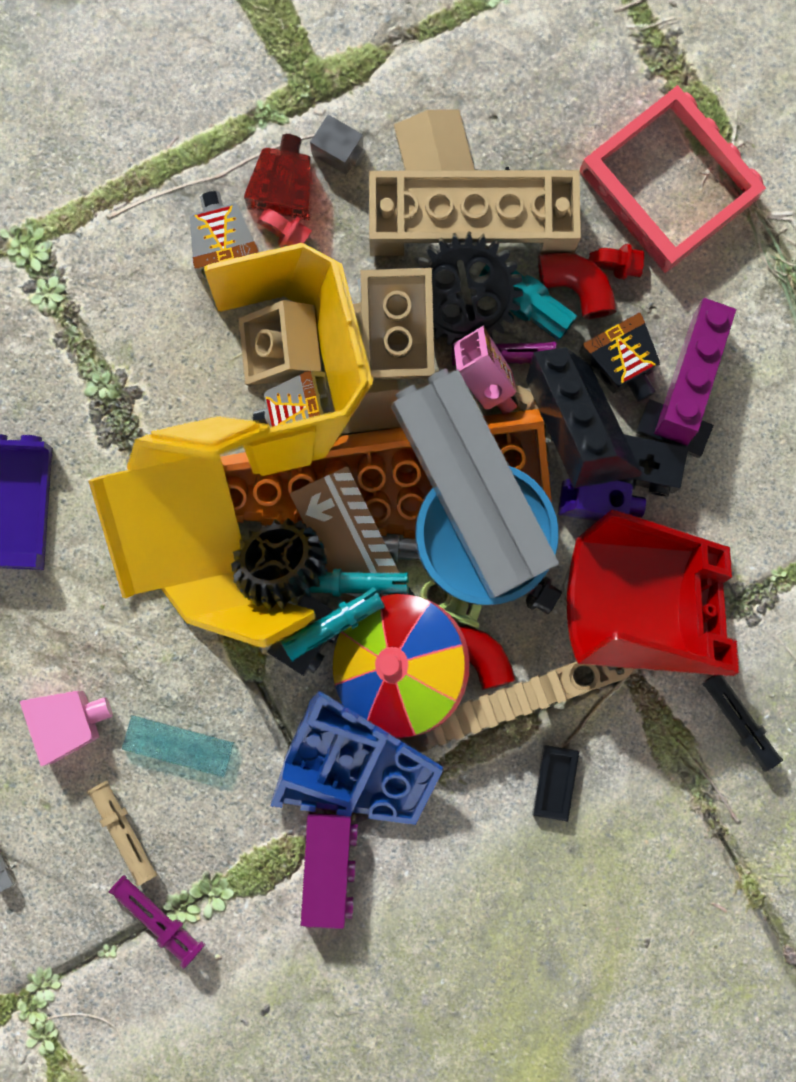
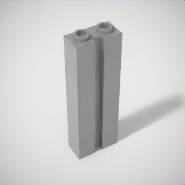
(473, 482)

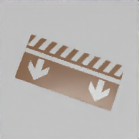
(345, 526)

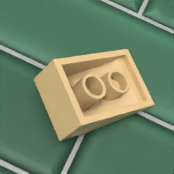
(398, 323)

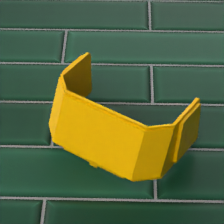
(312, 279)

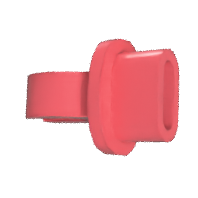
(289, 232)

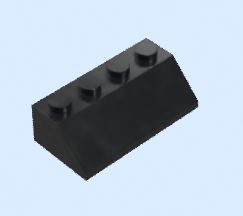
(580, 419)

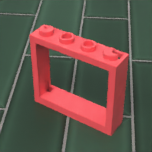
(629, 210)

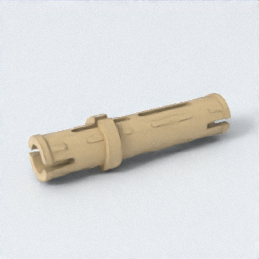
(122, 833)

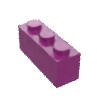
(328, 871)

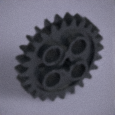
(496, 283)

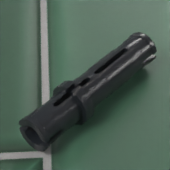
(766, 755)

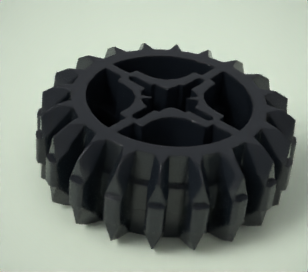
(279, 563)

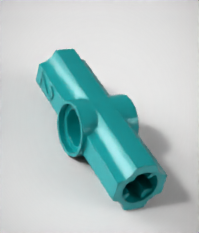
(540, 307)

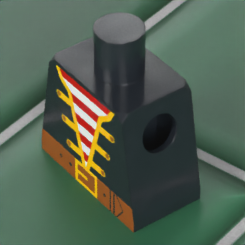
(624, 357)

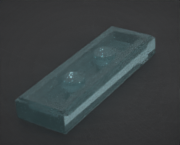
(178, 745)

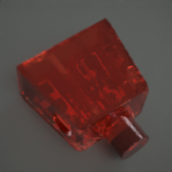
(282, 180)

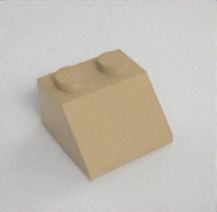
(279, 342)

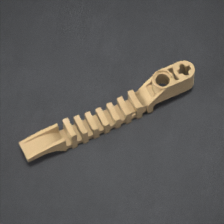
(511, 702)

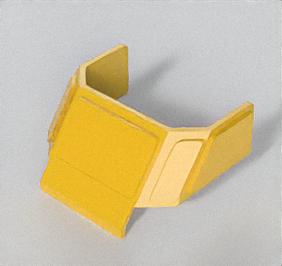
(177, 529)

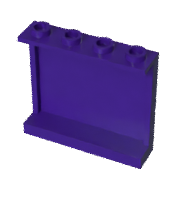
(24, 501)

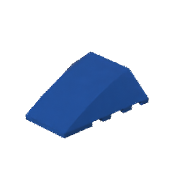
(353, 767)

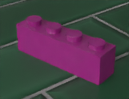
(695, 372)

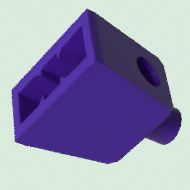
(597, 500)

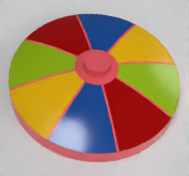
(402, 666)

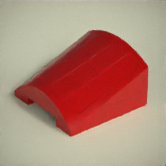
(649, 598)

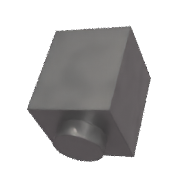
(338, 145)

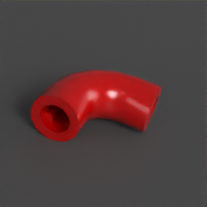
(581, 276)
(487, 658)

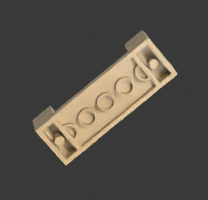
(496, 203)

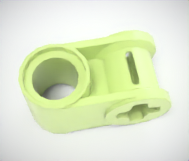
(456, 607)

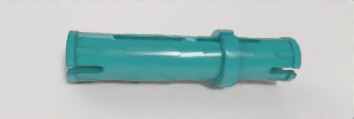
(340, 582)
(327, 627)

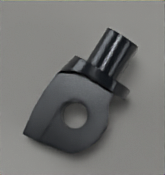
(543, 596)

